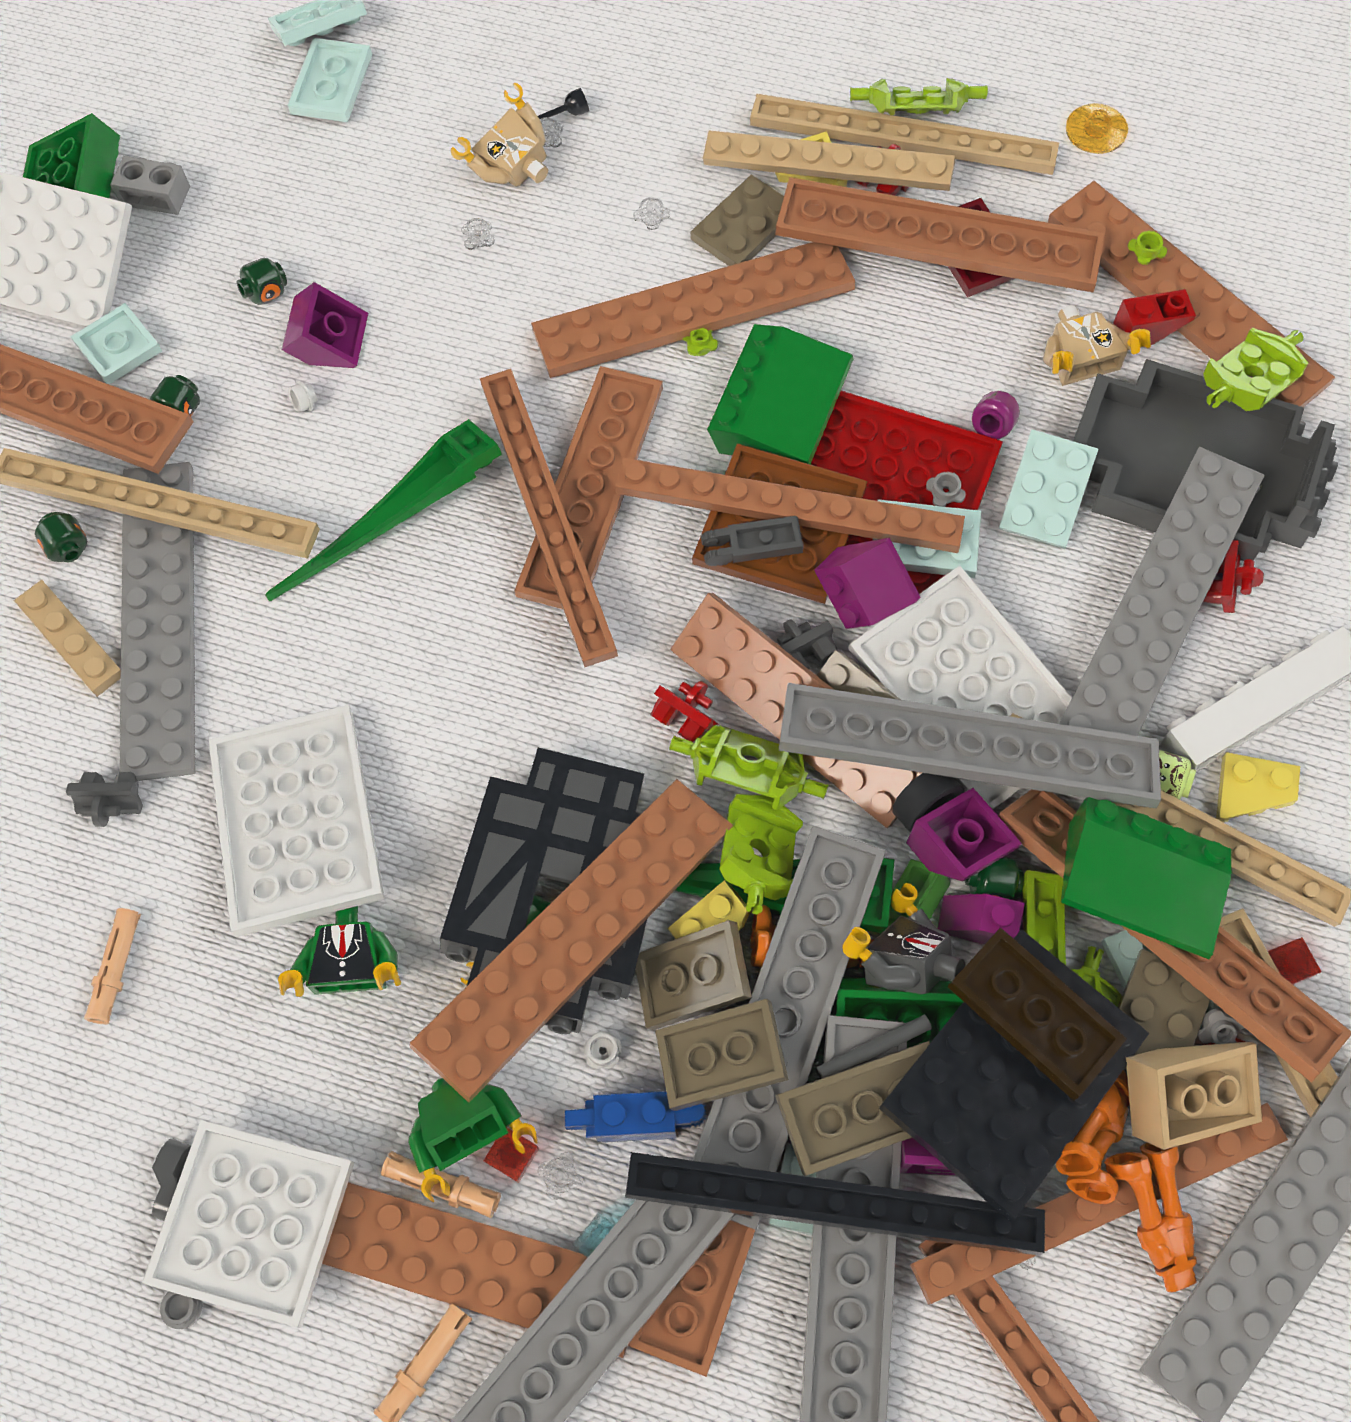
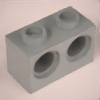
(150, 184)

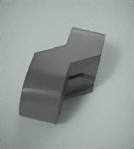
(168, 1170)

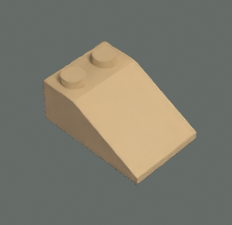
(1193, 1092)

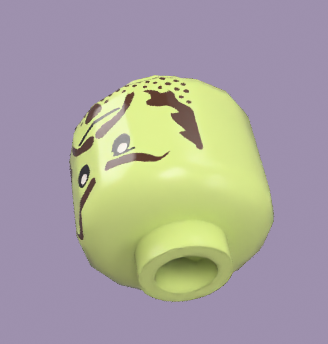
(1175, 774)

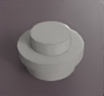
(179, 1310)

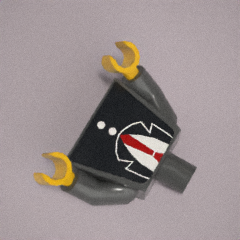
(908, 953)

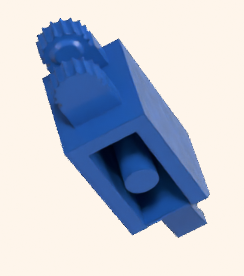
(632, 1117)

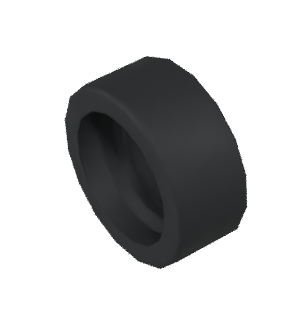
(923, 796)

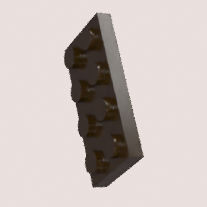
(1037, 1013)

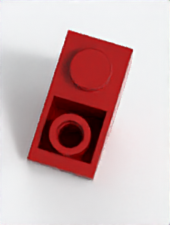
(1157, 313)

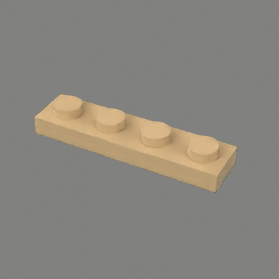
(69, 638)

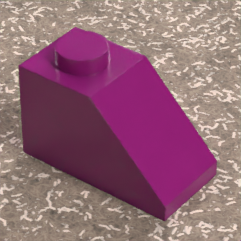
(979, 916)

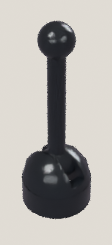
(574, 103)

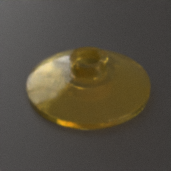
(1096, 128)

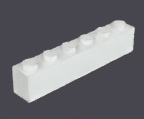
(1263, 701)

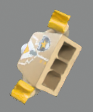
(510, 148)
(1089, 346)

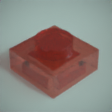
(1295, 961)
(507, 1159)

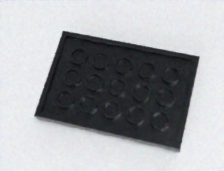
(991, 1108)

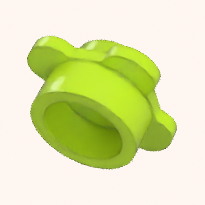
(1147, 247)
(700, 347)

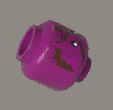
(995, 414)

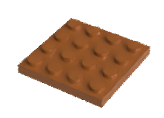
(789, 572)

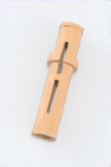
(109, 977)
(461, 1190)
(424, 1363)

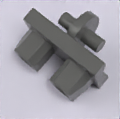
(803, 641)
(101, 800)

